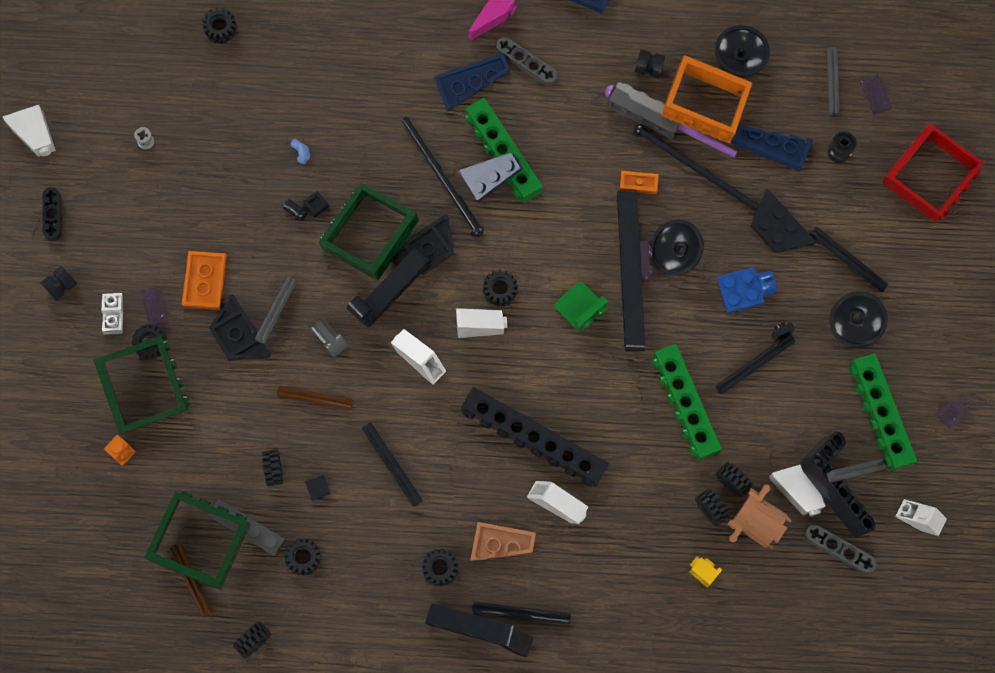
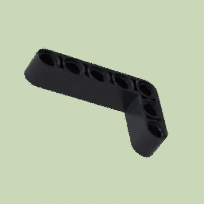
(391, 288)
(837, 494)
(480, 628)

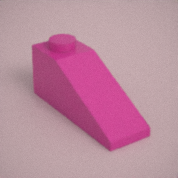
(492, 15)

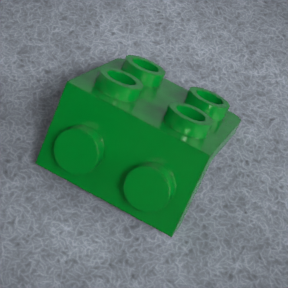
(581, 306)

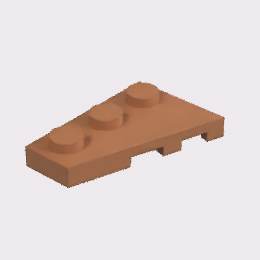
(499, 542)

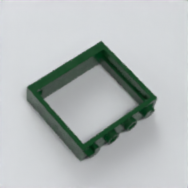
(390, 249)
(111, 396)
(233, 550)

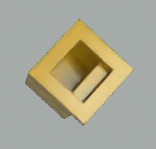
(704, 570)

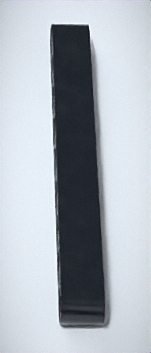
(630, 271)

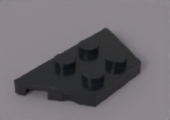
(778, 226)
(433, 241)
(236, 333)

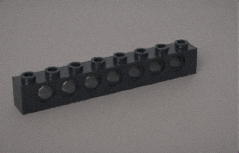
(563, 446)

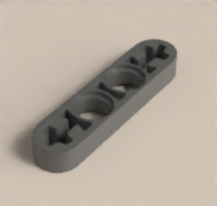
(526, 61)
(842, 545)

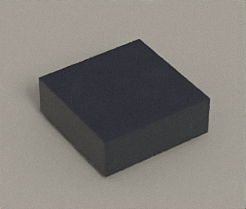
(315, 204)
(317, 487)

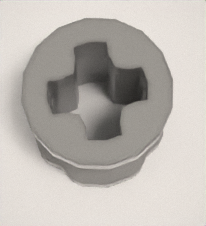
(144, 138)

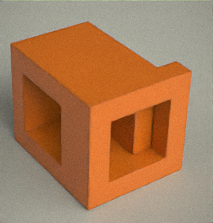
(119, 450)

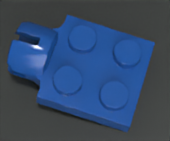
(746, 288)

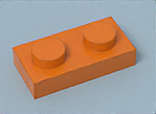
(639, 181)

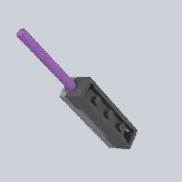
(647, 111)

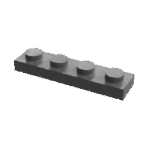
(256, 534)

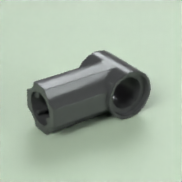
(333, 342)

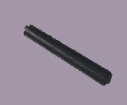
(849, 259)
(755, 364)
(392, 464)
(521, 613)

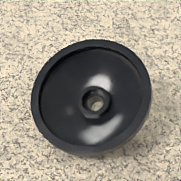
(742, 41)
(667, 245)
(865, 329)

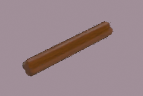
(314, 397)
(192, 584)

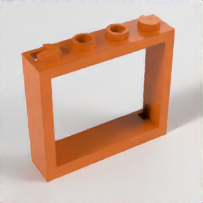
(713, 77)

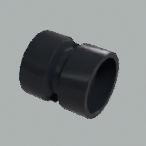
(650, 63)
(841, 147)
(63, 278)

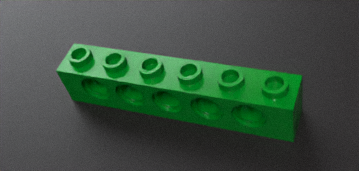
(482, 111)
(672, 356)
(870, 365)

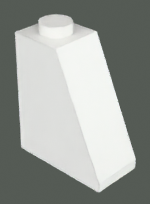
(32, 129)
(480, 322)
(418, 356)
(798, 490)
(558, 501)

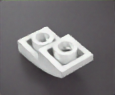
(112, 313)

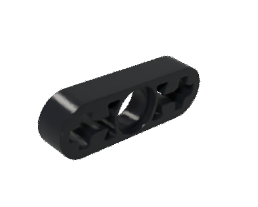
(57, 221)

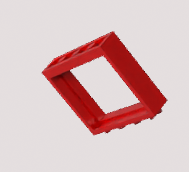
(951, 148)

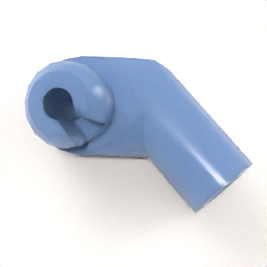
(303, 151)

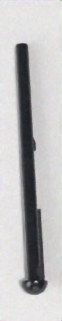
(640, 130)
(477, 230)

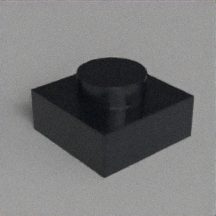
(782, 330)

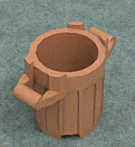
(759, 519)

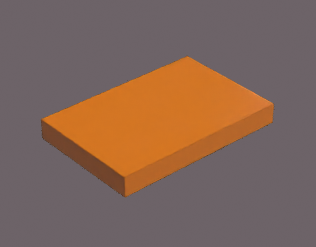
(204, 280)

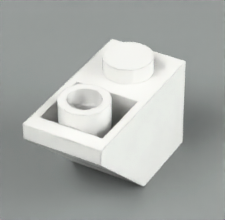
(922, 517)

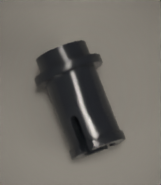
(295, 210)

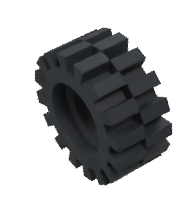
(216, 16)
(500, 277)
(141, 333)
(272, 467)
(734, 479)
(712, 507)
(440, 555)
(302, 569)
(252, 639)

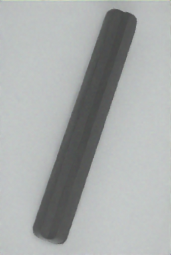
(833, 81)
(275, 310)
(856, 470)

